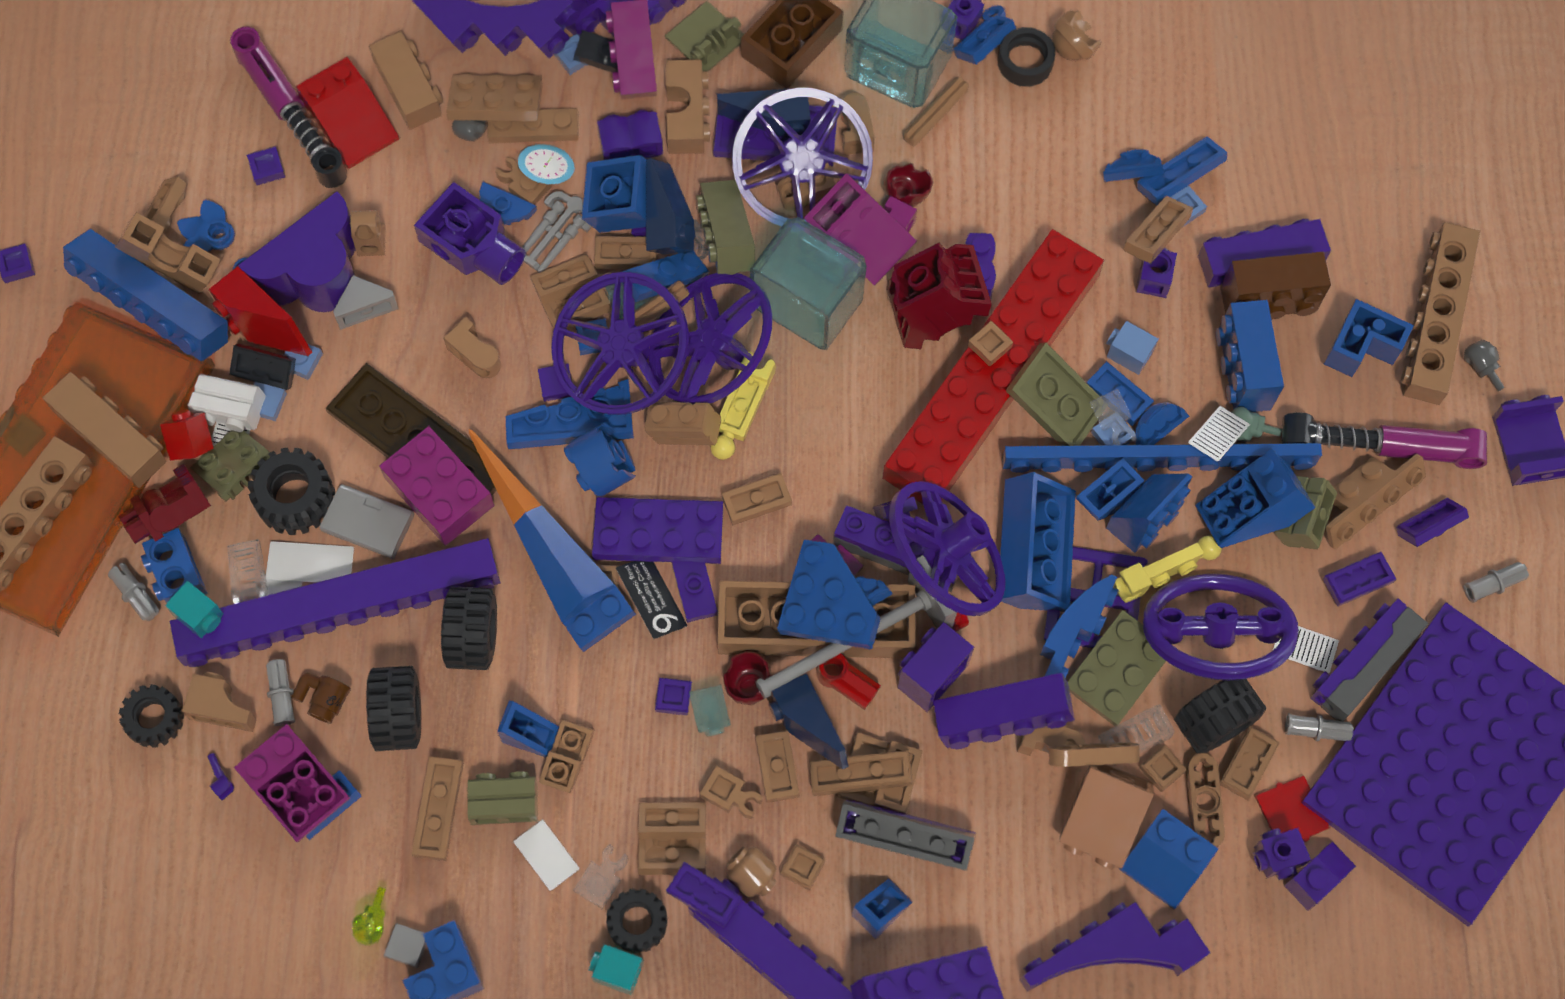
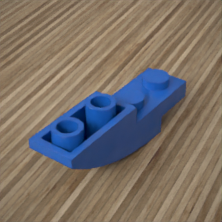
(1078, 621)

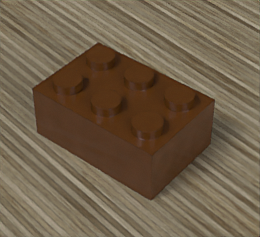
(791, 37)
(1288, 282)

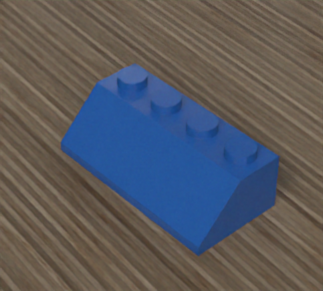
(1037, 542)

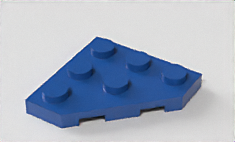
(827, 600)

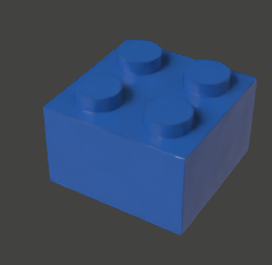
(615, 194)

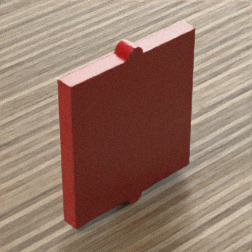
(1285, 811)

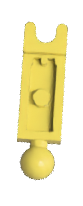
(741, 409)
(1138, 579)

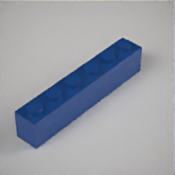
(145, 295)

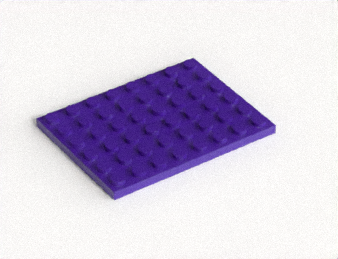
(1450, 765)

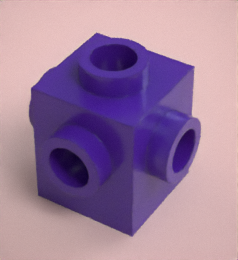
(1280, 853)

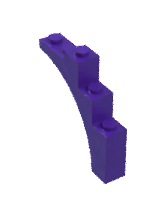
(505, 26)

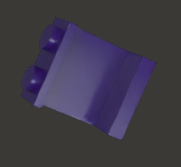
(1531, 439)

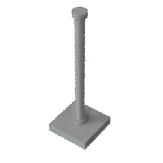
(936, 611)

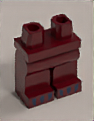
(164, 507)

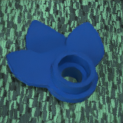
(204, 229)

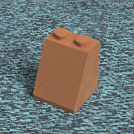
(1106, 814)

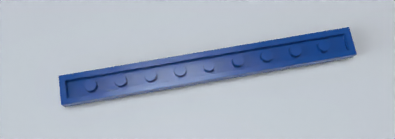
(1149, 457)

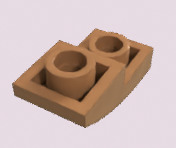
(566, 756)

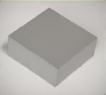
(405, 946)

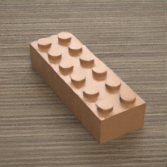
(753, 610)

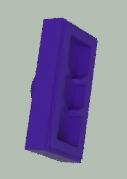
(1432, 522)
(1359, 579)
(694, 590)
(704, 894)

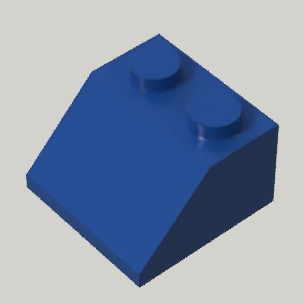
(1169, 859)

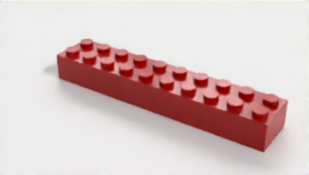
(975, 393)

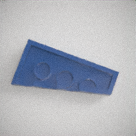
(568, 420)

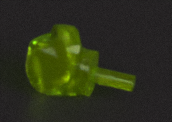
(369, 925)

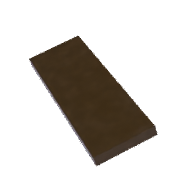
(391, 418)

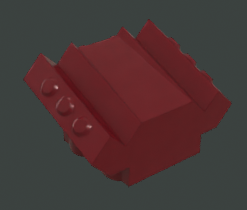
(937, 293)

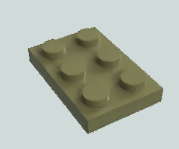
(1055, 396)
(1116, 670)

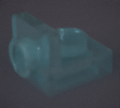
(710, 710)

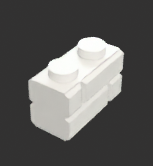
(227, 402)

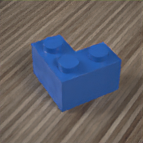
(1367, 332)
(454, 968)

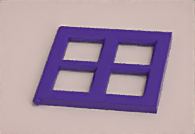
(1099, 558)

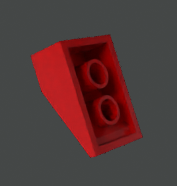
(347, 112)
(256, 314)

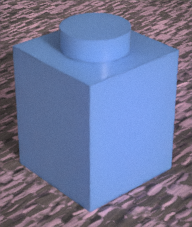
(1131, 347)

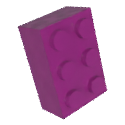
(632, 49)
(437, 485)

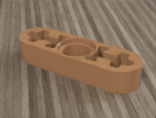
(1093, 754)
(1194, 778)

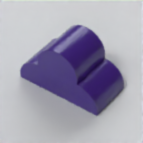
(308, 258)

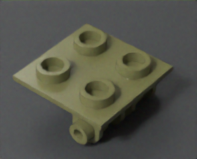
(706, 36)
(230, 463)

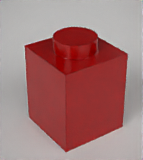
(186, 435)

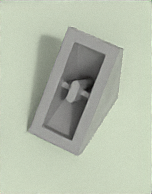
(363, 302)

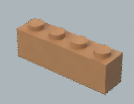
(105, 429)

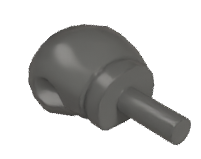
(469, 129)
(1484, 361)

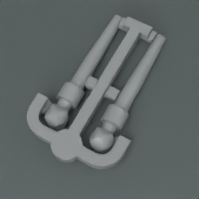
(574, 205)

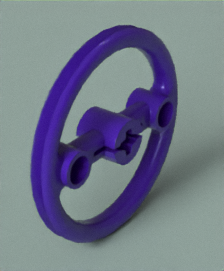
(1220, 626)

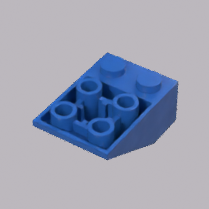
(1255, 501)
(1149, 509)

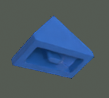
(1110, 490)
(527, 730)
(881, 908)

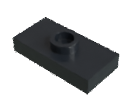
(595, 51)
(262, 366)

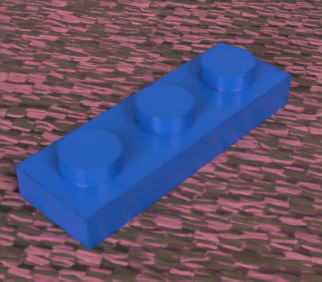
(1183, 170)
(678, 267)

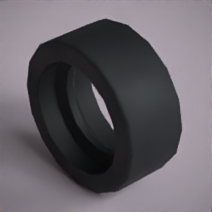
(1026, 37)

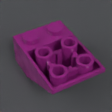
(863, 226)
(292, 783)

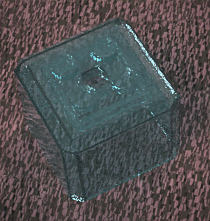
(900, 47)
(810, 281)

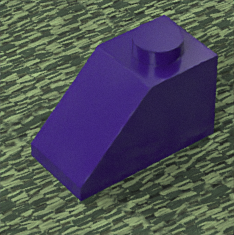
(1320, 876)

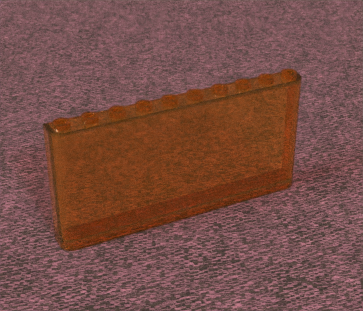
(147, 382)

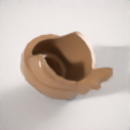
(1071, 39)

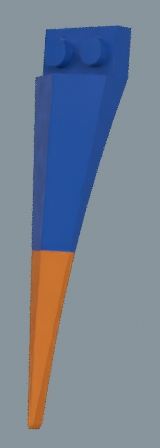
(576, 586)

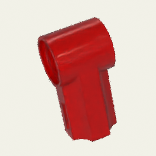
(850, 682)

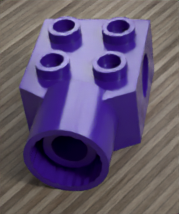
(469, 236)

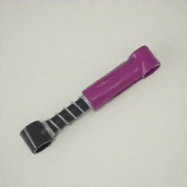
(287, 105)
(1464, 448)

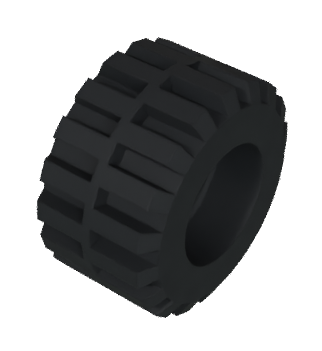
(280, 470)
(469, 628)
(393, 708)
(1219, 714)

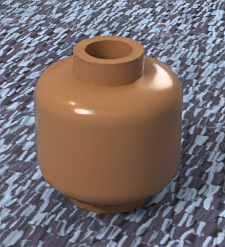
(751, 872)

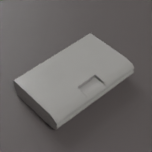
(367, 521)

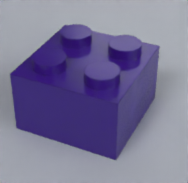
(935, 666)

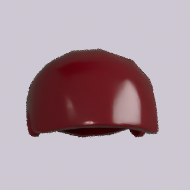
(908, 184)
(741, 677)

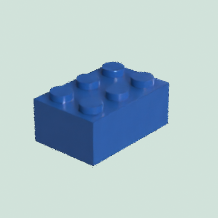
(1250, 356)

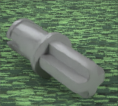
(1495, 581)
(133, 592)
(280, 693)
(1318, 728)

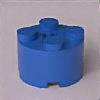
(600, 460)

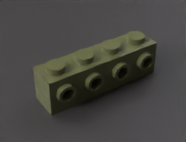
(725, 227)

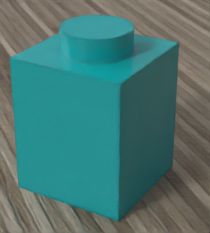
(194, 610)
(616, 969)

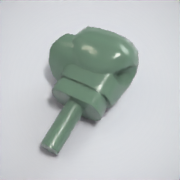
(1256, 425)

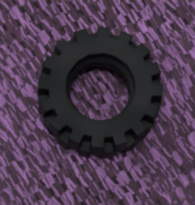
(136, 704)
(629, 900)

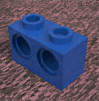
(178, 566)

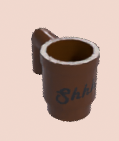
(326, 699)

